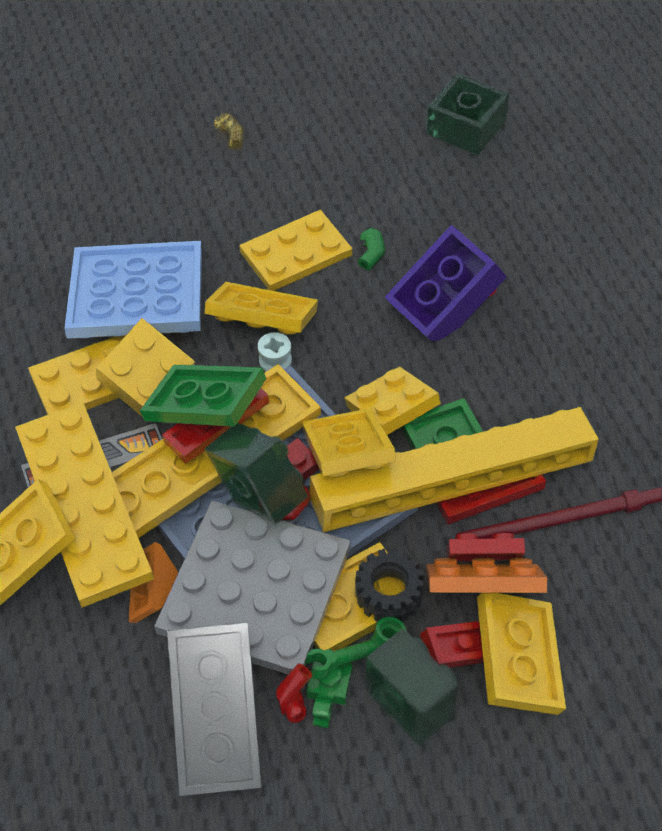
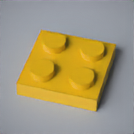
(394, 399)

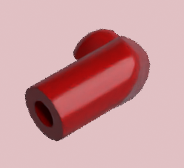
(290, 696)

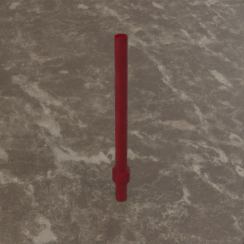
(628, 501)

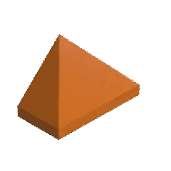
(152, 595)

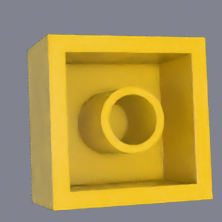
(139, 364)

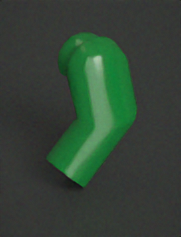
(375, 248)

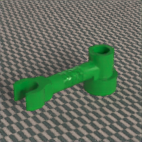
(331, 659)

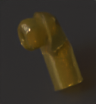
(234, 128)

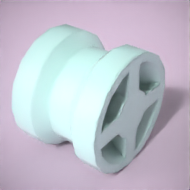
(267, 351)

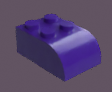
(446, 285)

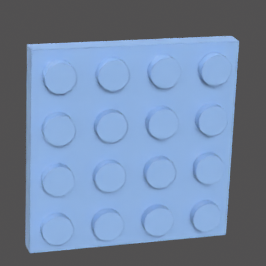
(134, 281)

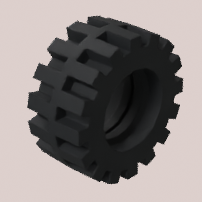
(389, 566)

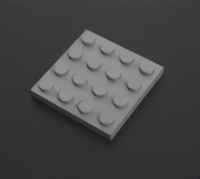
(257, 575)

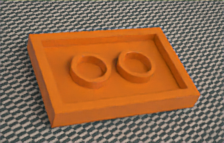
(485, 576)

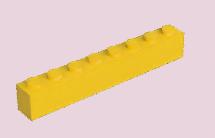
(454, 468)

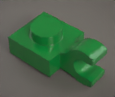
(328, 691)

